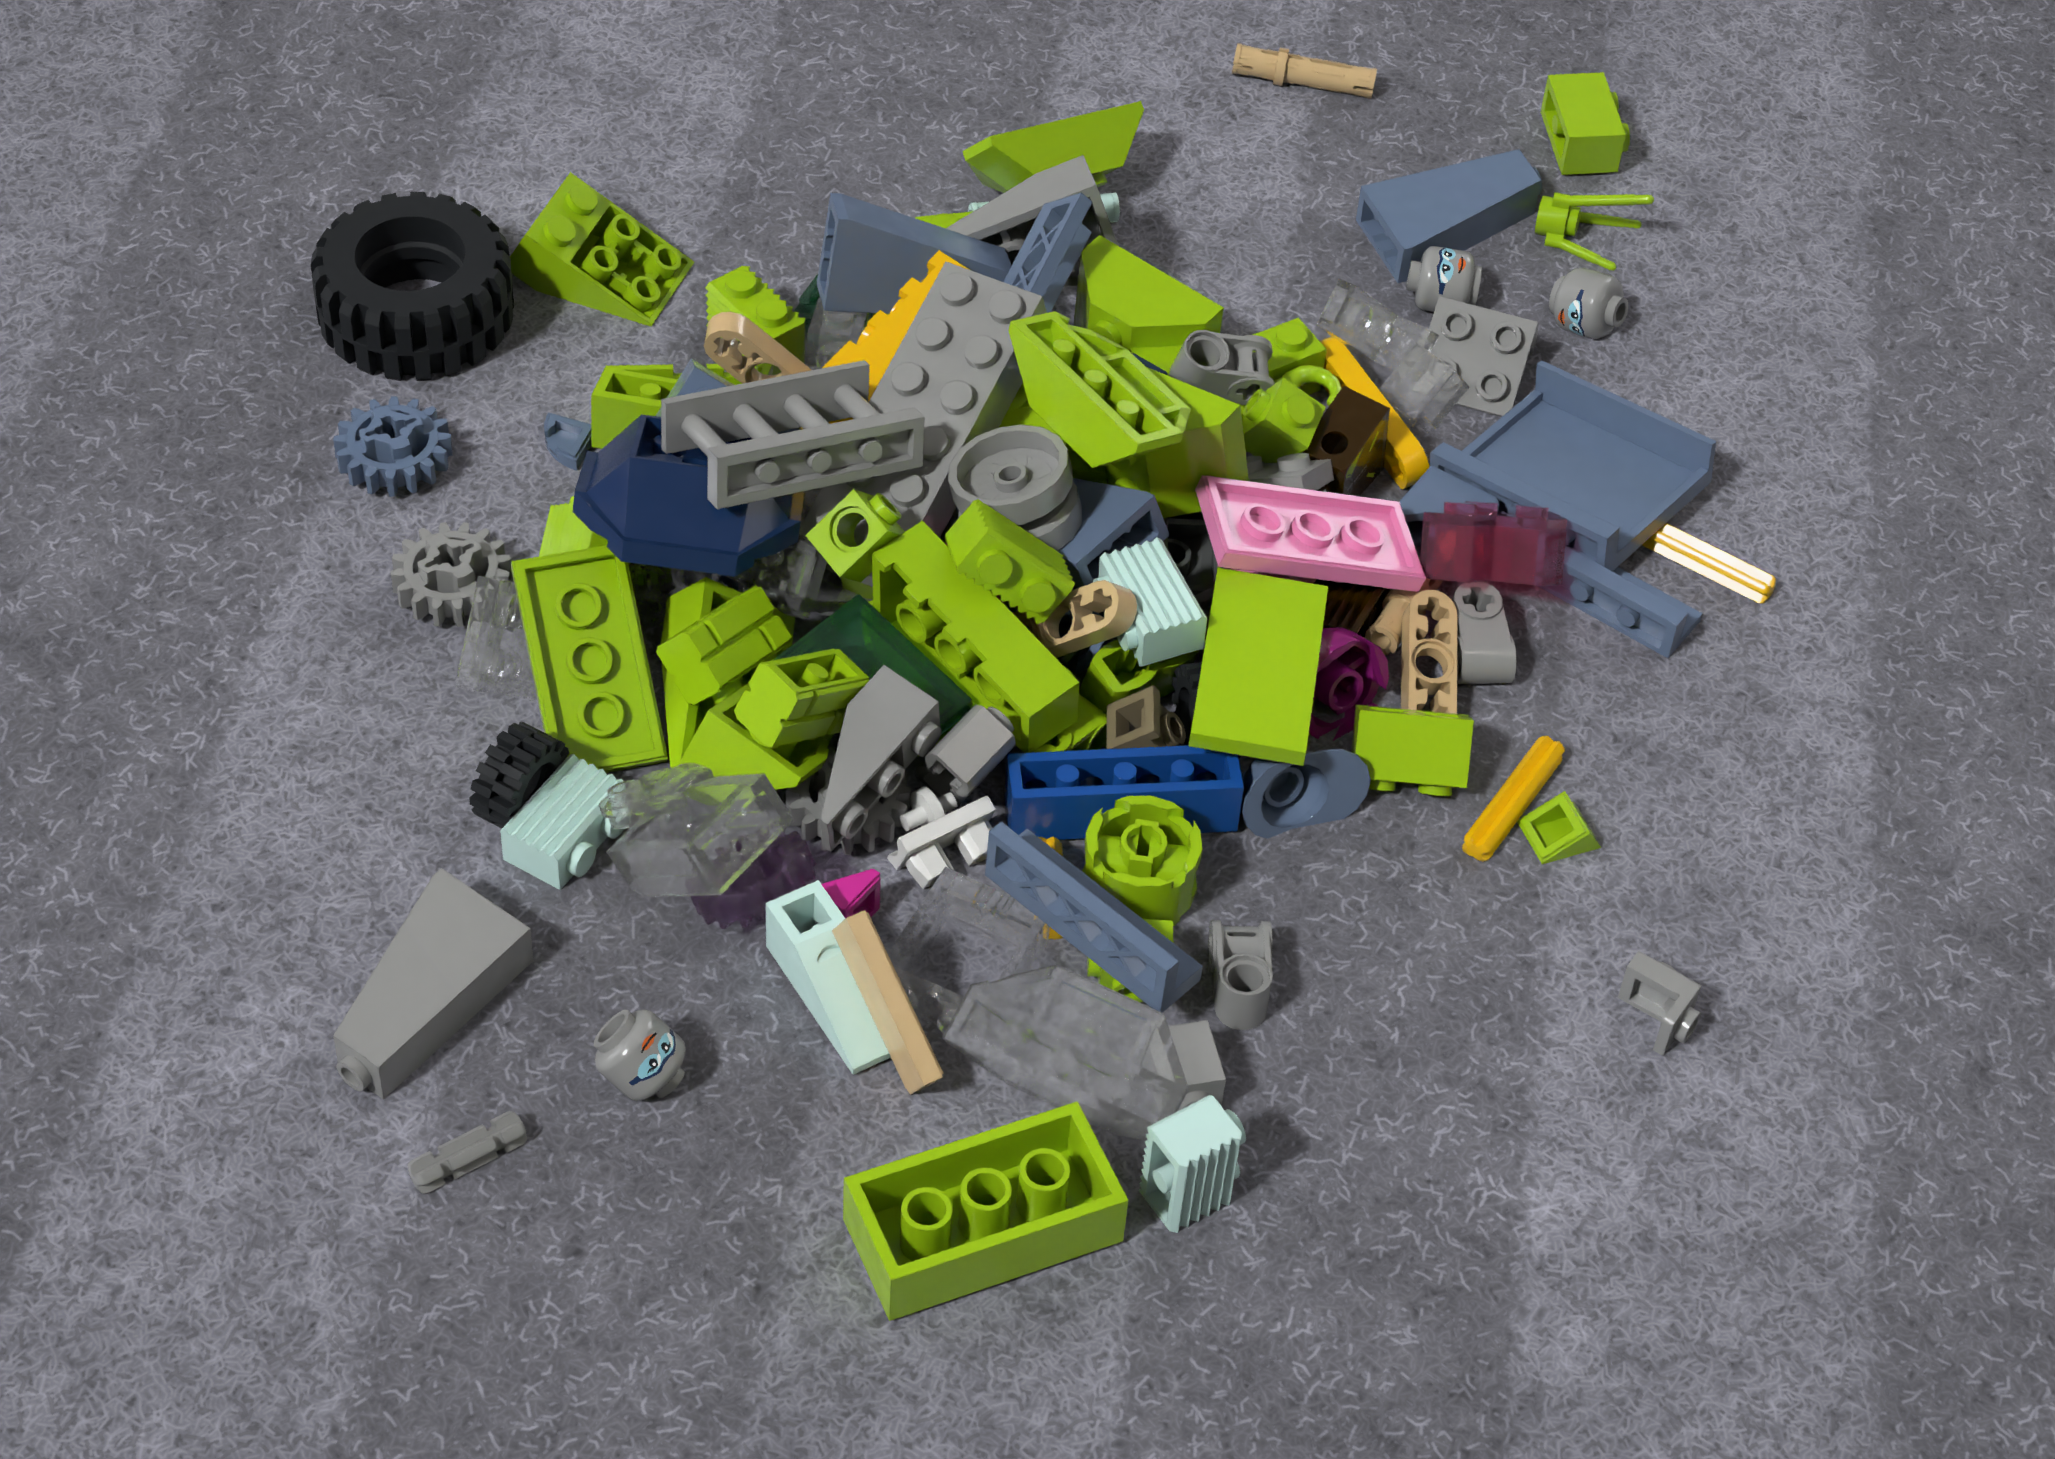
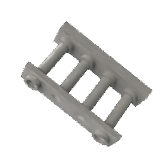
(794, 460)

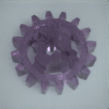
(774, 873)

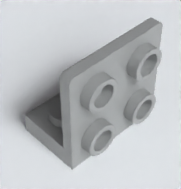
(1485, 351)

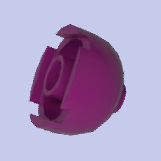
(1346, 677)

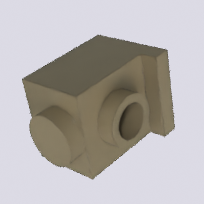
(1143, 722)

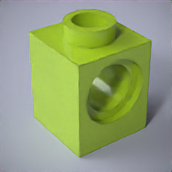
(835, 533)

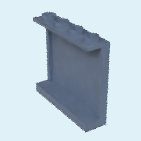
(1589, 460)

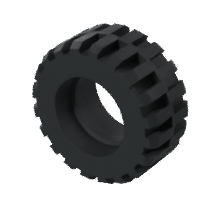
(417, 328)

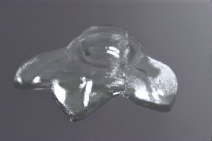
(654, 794)

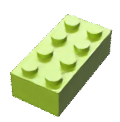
(984, 1210)

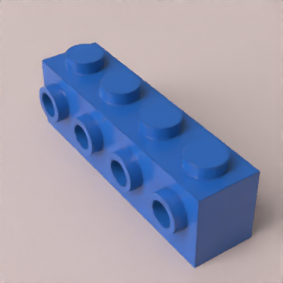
(1064, 789)

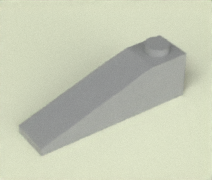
(1012, 214)

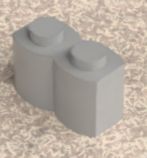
(967, 753)

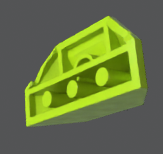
(1016, 155)
(1094, 391)

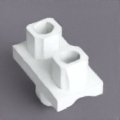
(922, 847)

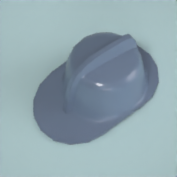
(1298, 796)

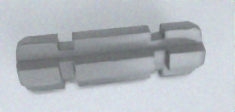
(467, 1152)

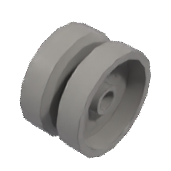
(1023, 477)

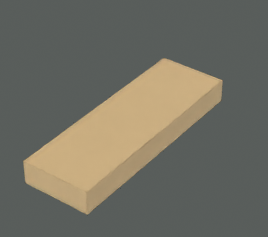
(887, 1002)

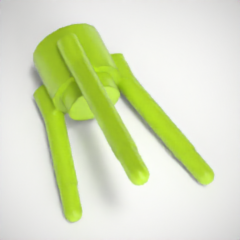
(1561, 217)

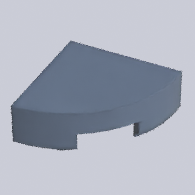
(567, 439)

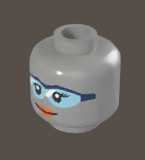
(1444, 274)
(1588, 303)
(640, 1054)

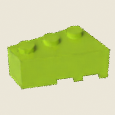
(635, 390)

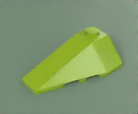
(729, 750)

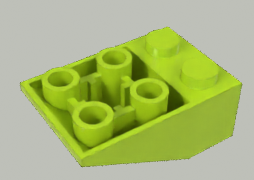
(598, 256)

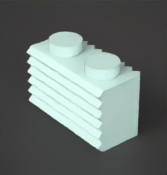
(1167, 612)
(561, 824)
(1191, 1162)

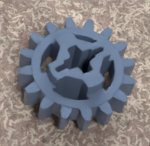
(393, 446)

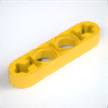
(1403, 454)

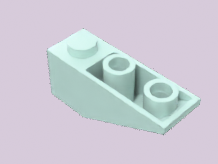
(810, 957)

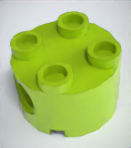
(1145, 856)

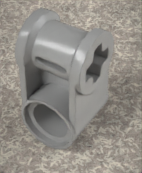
(1224, 364)
(1483, 638)
(1241, 972)

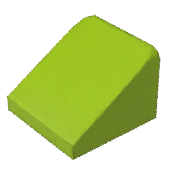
(1557, 830)

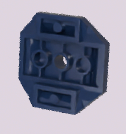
(659, 510)

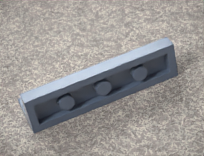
(1051, 248)
(1625, 603)
(1090, 917)

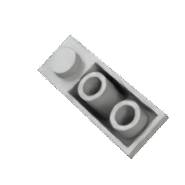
(878, 740)

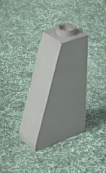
(429, 983)

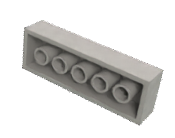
(959, 376)

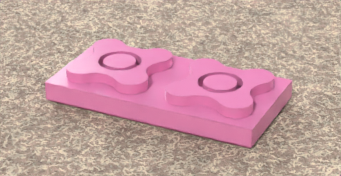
(1309, 534)

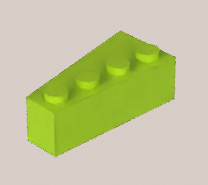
(972, 637)

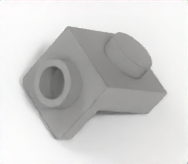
(1664, 996)

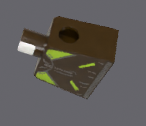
(1354, 439)

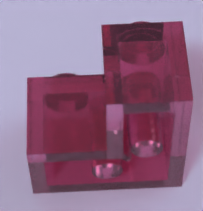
(1480, 545)

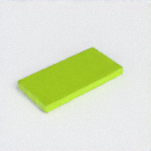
(589, 657)
(1259, 667)

